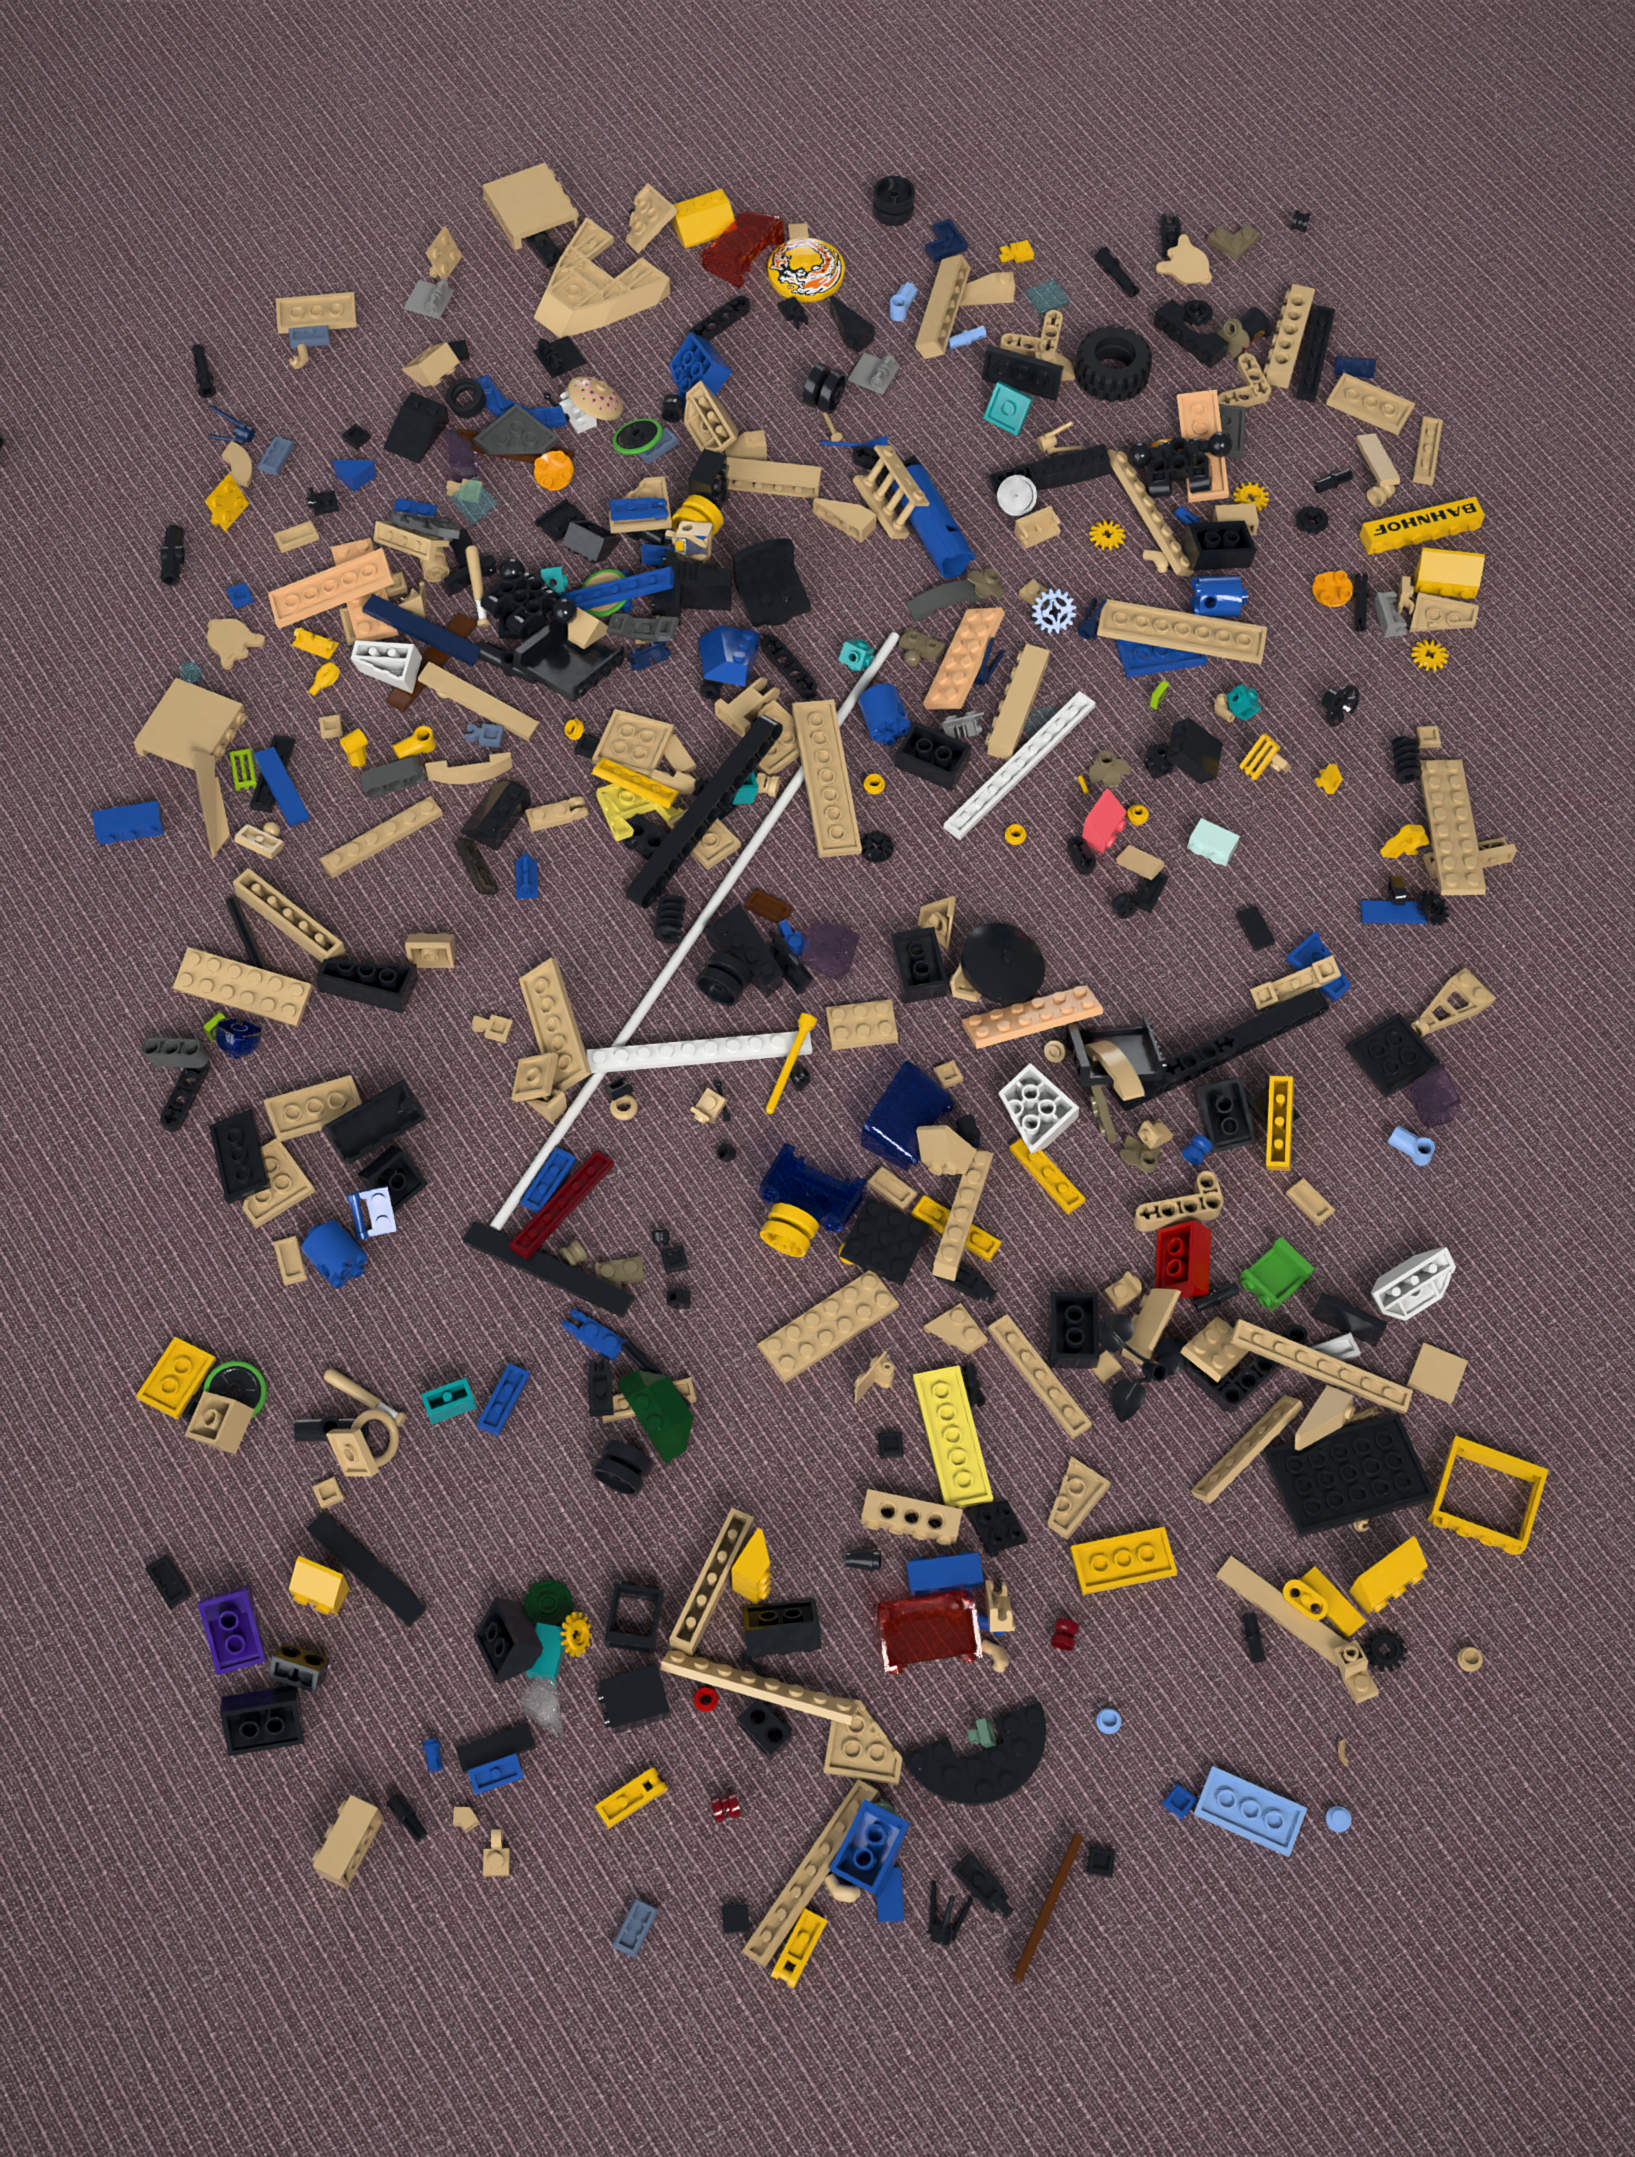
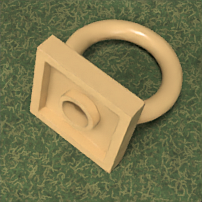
(354, 1451)

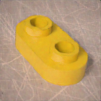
(1305, 1600)

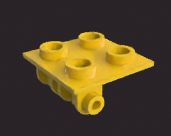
(226, 503)

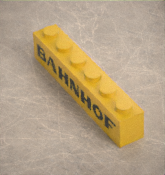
(1422, 525)

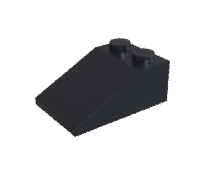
(416, 427)
(919, 965)
(1225, 1114)

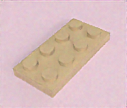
(333, 310)
(1370, 404)
(311, 1107)

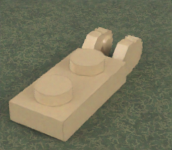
(556, 813)

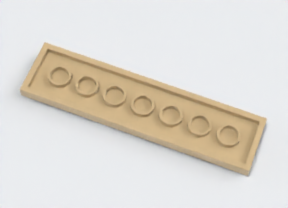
(1182, 631)
(826, 778)
(1452, 828)

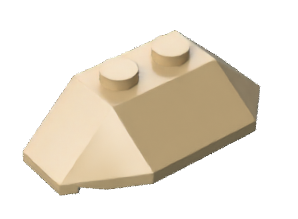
(708, 420)

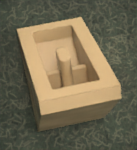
(550, 1106)

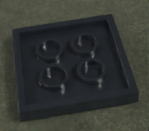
(1392, 1054)
(884, 1241)

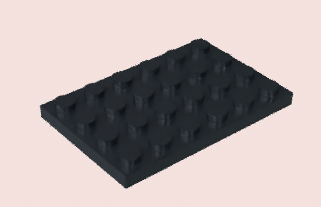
(1349, 1476)

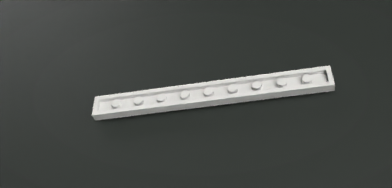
(1019, 765)
(694, 1052)

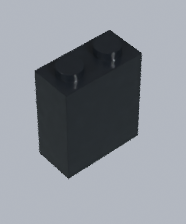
(1194, 751)
(633, 1699)

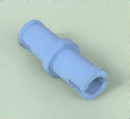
(966, 337)

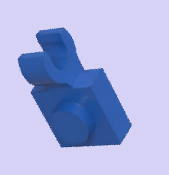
(794, 940)

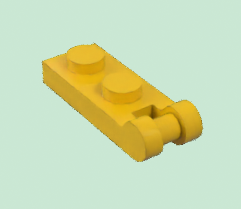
(630, 1798)
(799, 1947)

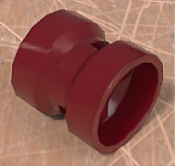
(1064, 1634)
(725, 1807)

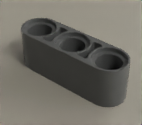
(392, 777)
(175, 1052)

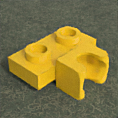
(1405, 841)

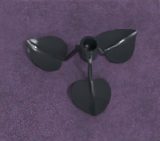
(1129, 1396)

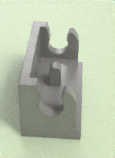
(1388, 616)

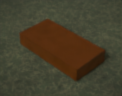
(768, 907)

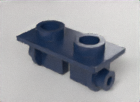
(1355, 366)
(641, 657)

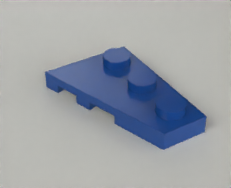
(1312, 951)

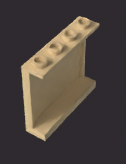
(529, 203)
(190, 721)

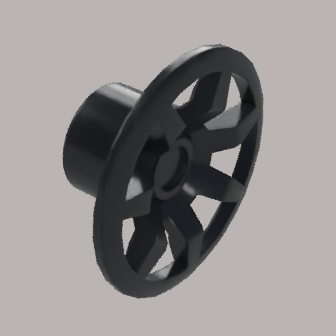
(1338, 702)

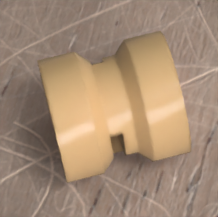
(1378, 494)
(768, 784)

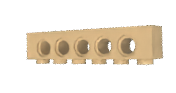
(1290, 335)

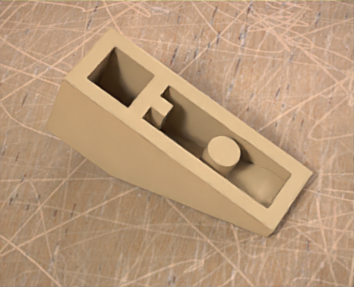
(990, 289)
(847, 517)
(1325, 1416)

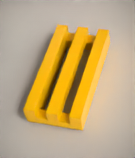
(1249, 769)

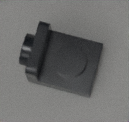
(322, 502)

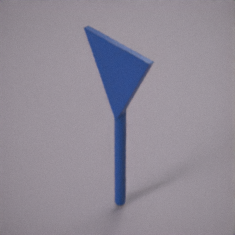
(871, 444)

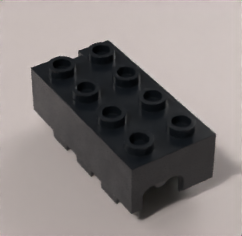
(373, 1123)

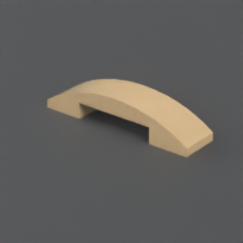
(470, 773)
(1291, 986)
(1118, 1067)

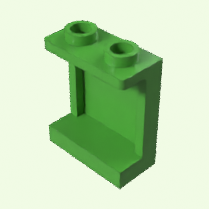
(1276, 1275)

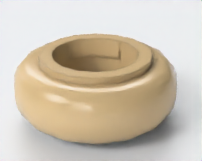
(624, 1115)

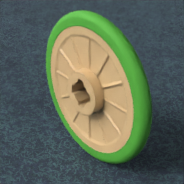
(602, 577)

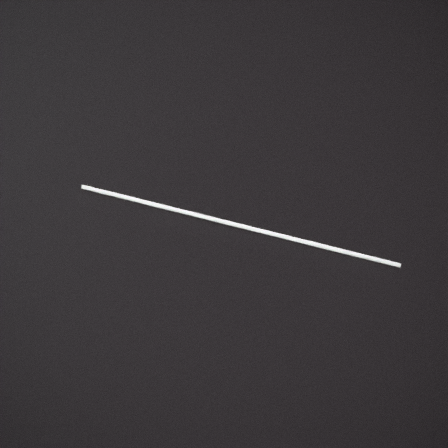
(683, 949)

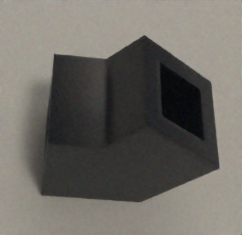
(679, 1298)

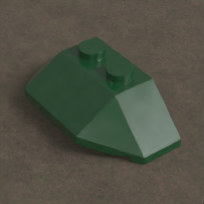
(659, 1411)

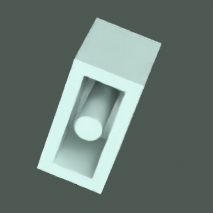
(1213, 842)

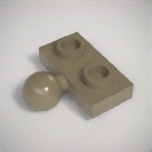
(920, 645)

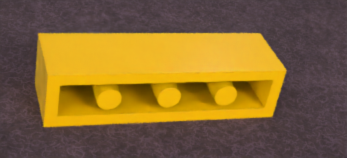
(1280, 1123)

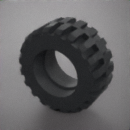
(1118, 345)

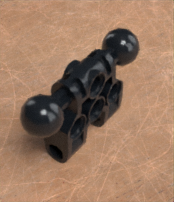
(1169, 459)
(528, 598)

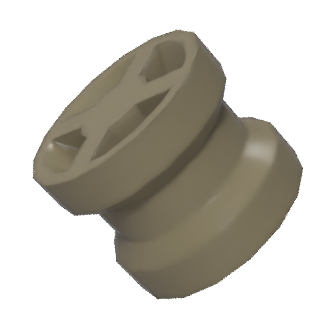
(573, 1253)

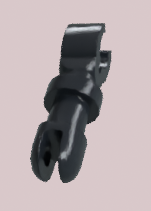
(973, 1385)

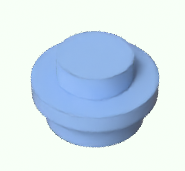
(1108, 1721)
(1338, 1819)

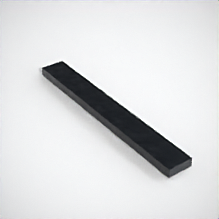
(550, 1271)

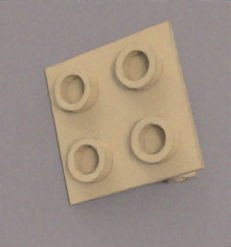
(443, 255)
(880, 1372)

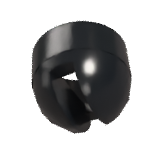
(726, 1152)
(661, 1235)

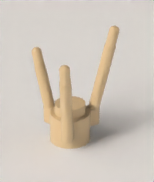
(1048, 441)

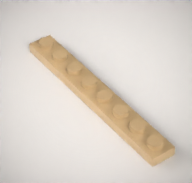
(1150, 514)
(1321, 1366)
(759, 1687)
(807, 1877)

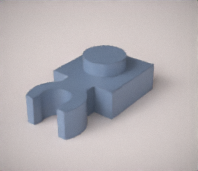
(488, 735)

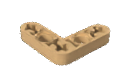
(1038, 344)
(1251, 388)

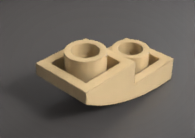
(681, 782)

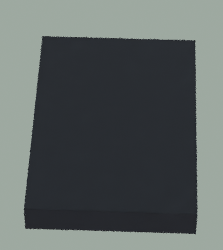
(1349, 1319)

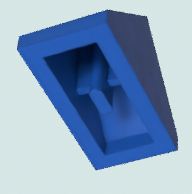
(354, 472)

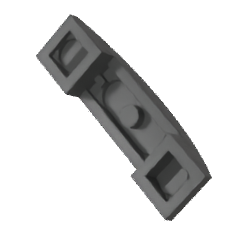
(941, 597)
(642, 629)

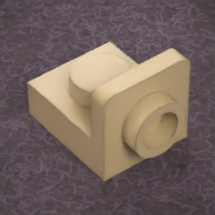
(709, 1106)
(1154, 1133)
(1123, 1291)

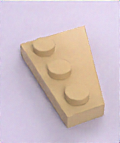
(1441, 614)
(1077, 1497)

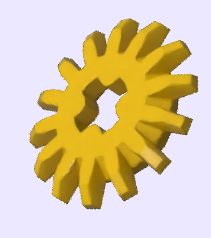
(1254, 491)
(1102, 540)
(1429, 662)
(576, 1645)

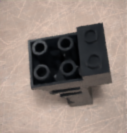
(695, 587)

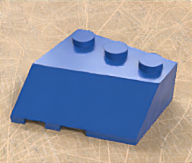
(696, 362)
(729, 654)

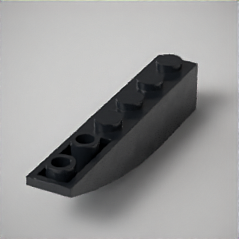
(1060, 470)

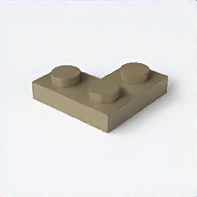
(1234, 245)
(1100, 1109)
(620, 1271)

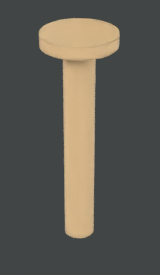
(836, 436)

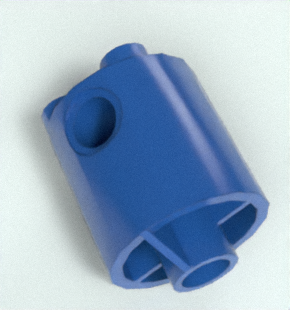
(1218, 595)
(884, 713)
(334, 1253)

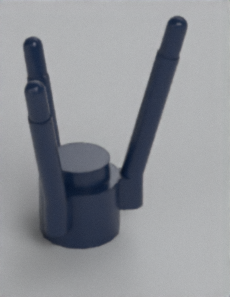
(242, 431)
(1088, 627)
(983, 674)

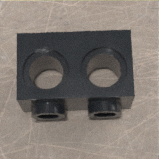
(649, 836)
(298, 1667)
(759, 1732)

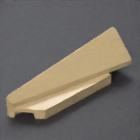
(211, 801)

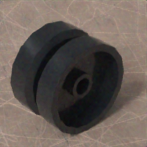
(893, 200)
(824, 388)
(723, 978)
(622, 1467)

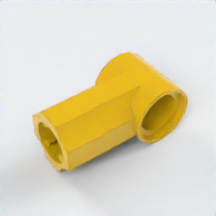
(415, 744)
(354, 746)

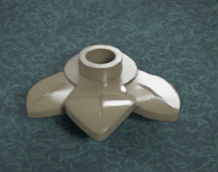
(1237, 339)
(986, 583)
(1110, 772)
(1139, 1153)

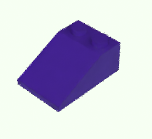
(232, 1629)

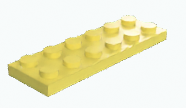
(952, 1438)

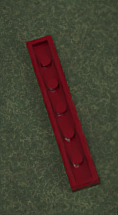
(561, 1205)

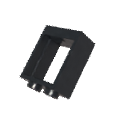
(628, 1641)

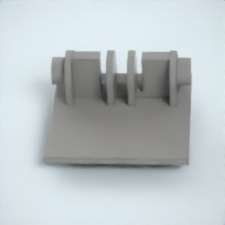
(429, 298)
(874, 372)
(967, 722)

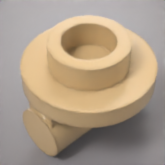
(1055, 1051)

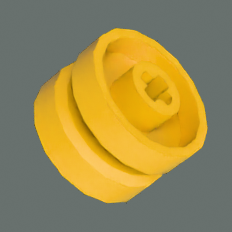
(698, 510)
(789, 1230)

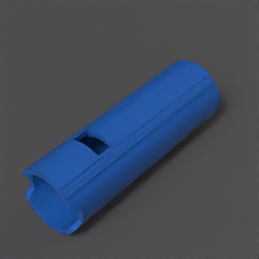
(937, 527)

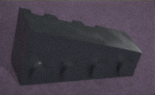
(739, 938)
(368, 982)

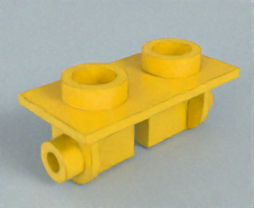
(314, 643)

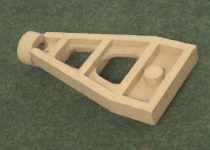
(1469, 989)

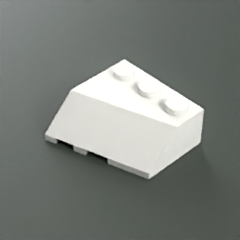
(1037, 1108)

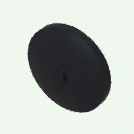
(1002, 963)

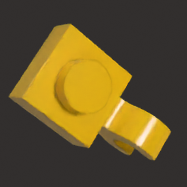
(1018, 251)

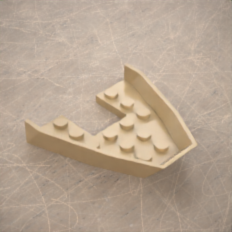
(587, 297)

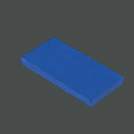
(1147, 659)

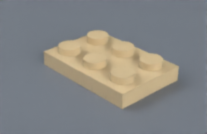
(714, 845)
(861, 1024)
(1213, 1350)

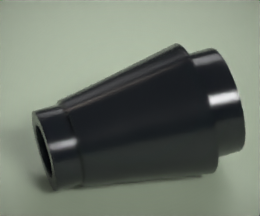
(864, 1559)

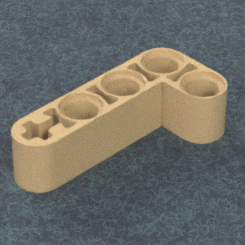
(1146, 1220)

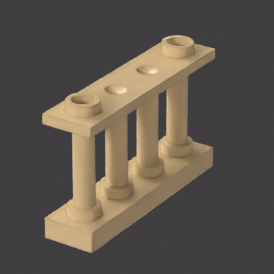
(876, 498)

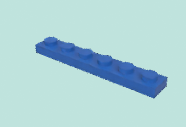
(622, 589)

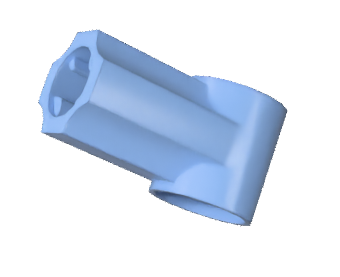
(901, 301)
(1411, 1144)

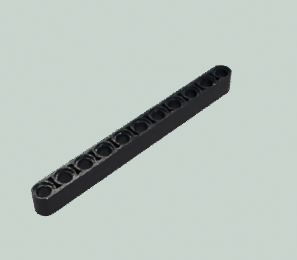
(704, 811)
(1249, 1034)

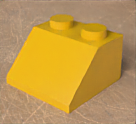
(318, 1586)

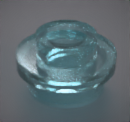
(190, 668)

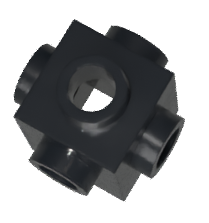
(1156, 760)

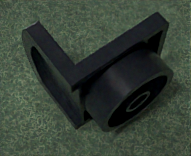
(769, 583)

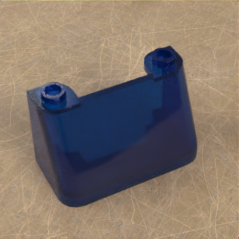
(908, 1102)
(818, 1194)

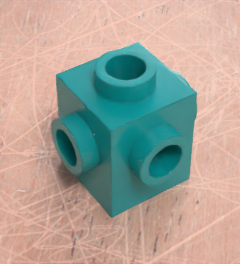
(557, 574)
(857, 654)
(1243, 702)

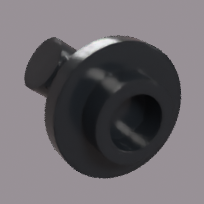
(800, 1077)

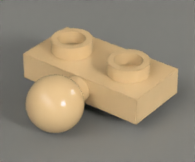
(260, 841)

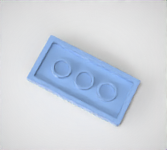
(1250, 1811)

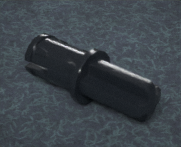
(1332, 481)
(1215, 1297)
(1253, 1637)
(407, 1817)

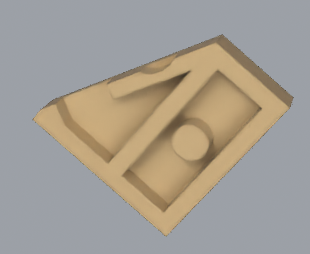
(957, 1329)

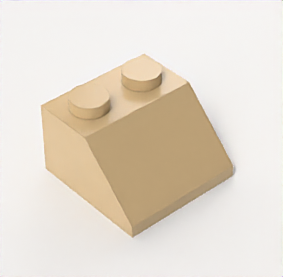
(432, 365)
(431, 950)
(944, 1150)
(219, 1422)

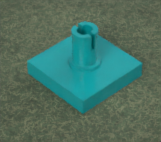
(1008, 408)

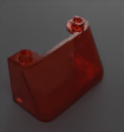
(741, 243)
(927, 1629)

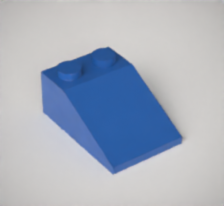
(870, 1848)

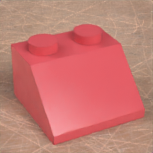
(1104, 822)

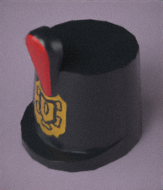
(1255, 324)

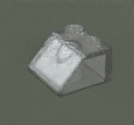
(543, 1706)

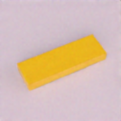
(1340, 1611)

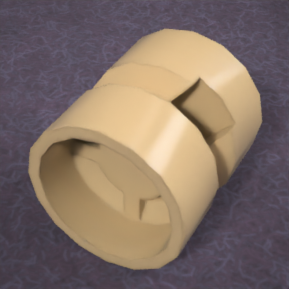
(435, 570)

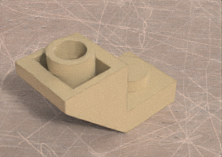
(1354, 1672)

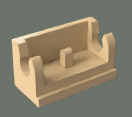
(1037, 527)
(998, 1608)

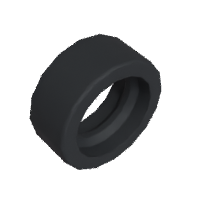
(460, 386)

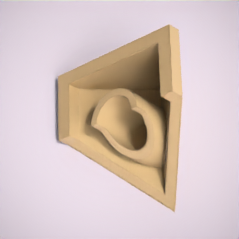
(416, 602)
(585, 629)
(940, 916)

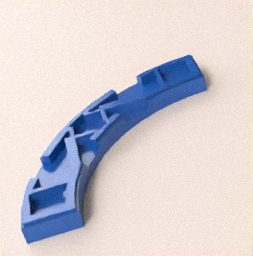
(498, 405)

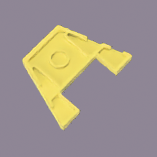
(623, 804)

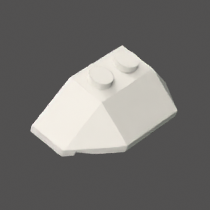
(1414, 1284)

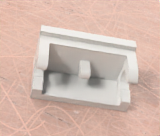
(578, 419)

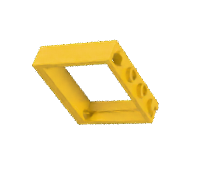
(1500, 1462)

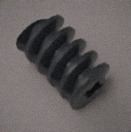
(1406, 759)
(669, 919)

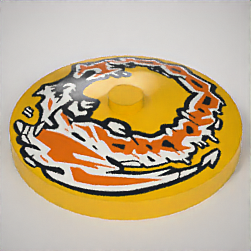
(806, 269)

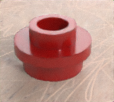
(705, 1691)

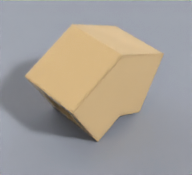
(465, 1817)

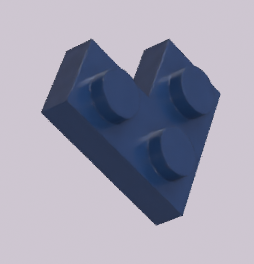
(948, 243)

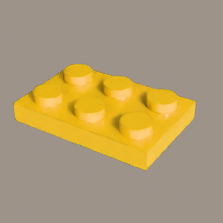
(176, 1378)

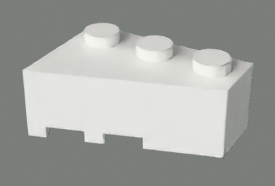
(388, 662)

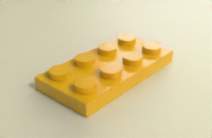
(1123, 1560)

